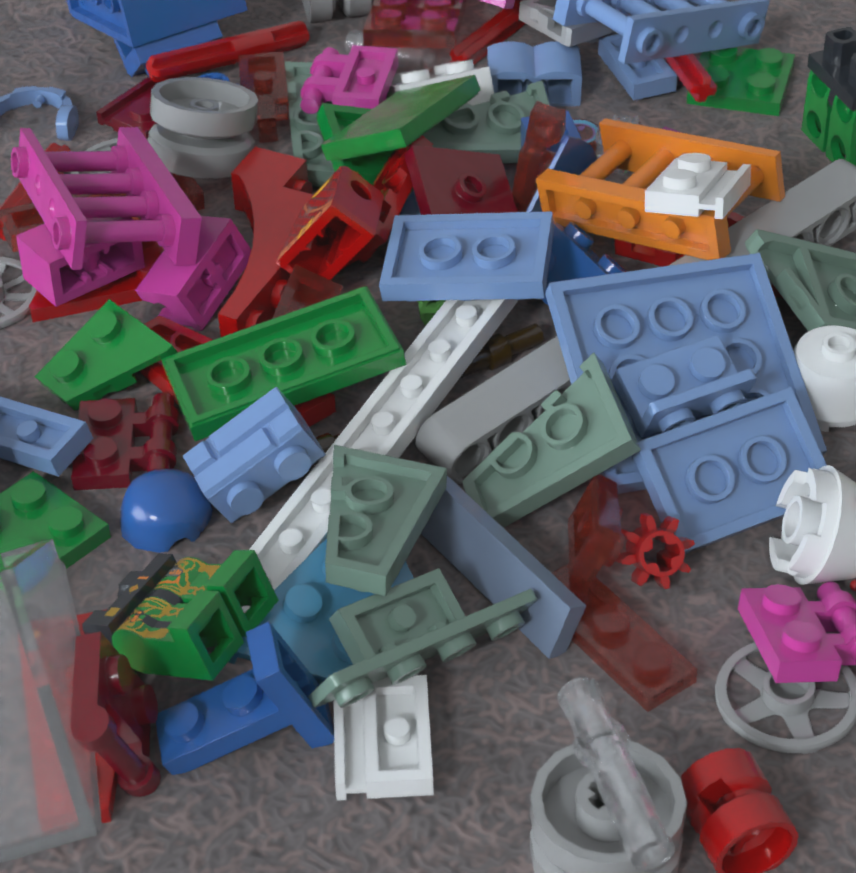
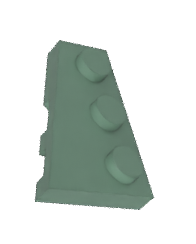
(489, 126)
(564, 447)
(376, 516)

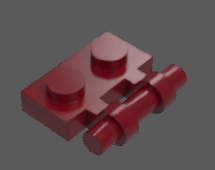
(112, 452)

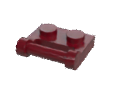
(114, 713)

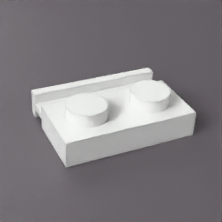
(696, 185)
(385, 742)

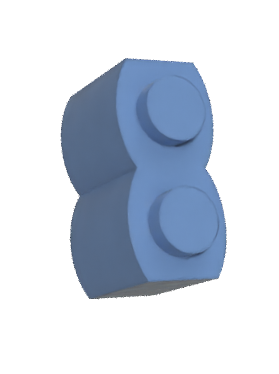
(519, 64)

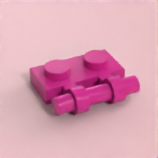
(351, 79)
(793, 630)

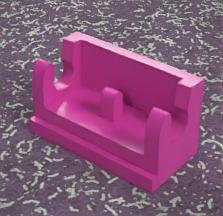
(198, 290)

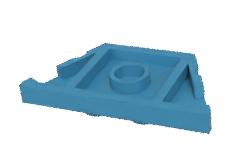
(305, 612)

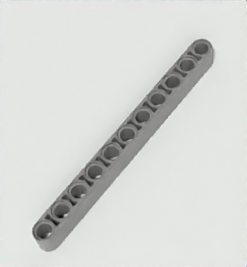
(479, 421)

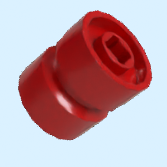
(736, 813)

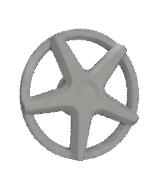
(784, 699)

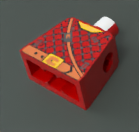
(344, 211)

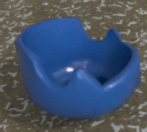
(163, 509)

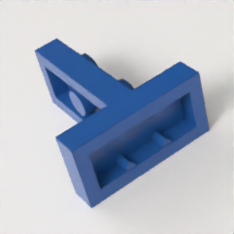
(245, 708)

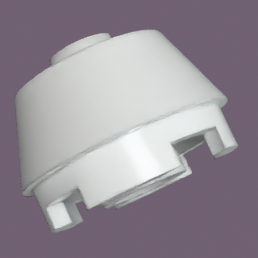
(829, 374)
(817, 527)

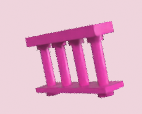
(134, 170)

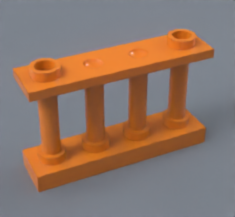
(647, 151)

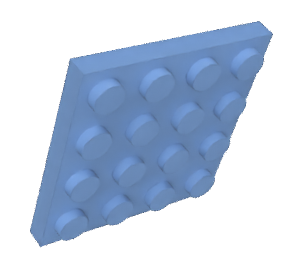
(672, 306)

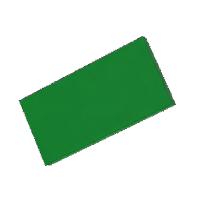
(297, 352)

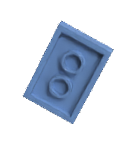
(468, 257)
(728, 467)

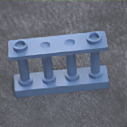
(669, 26)

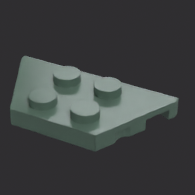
(810, 277)

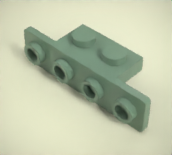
(405, 628)

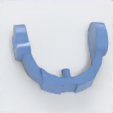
(67, 116)

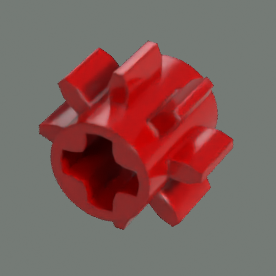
(668, 560)

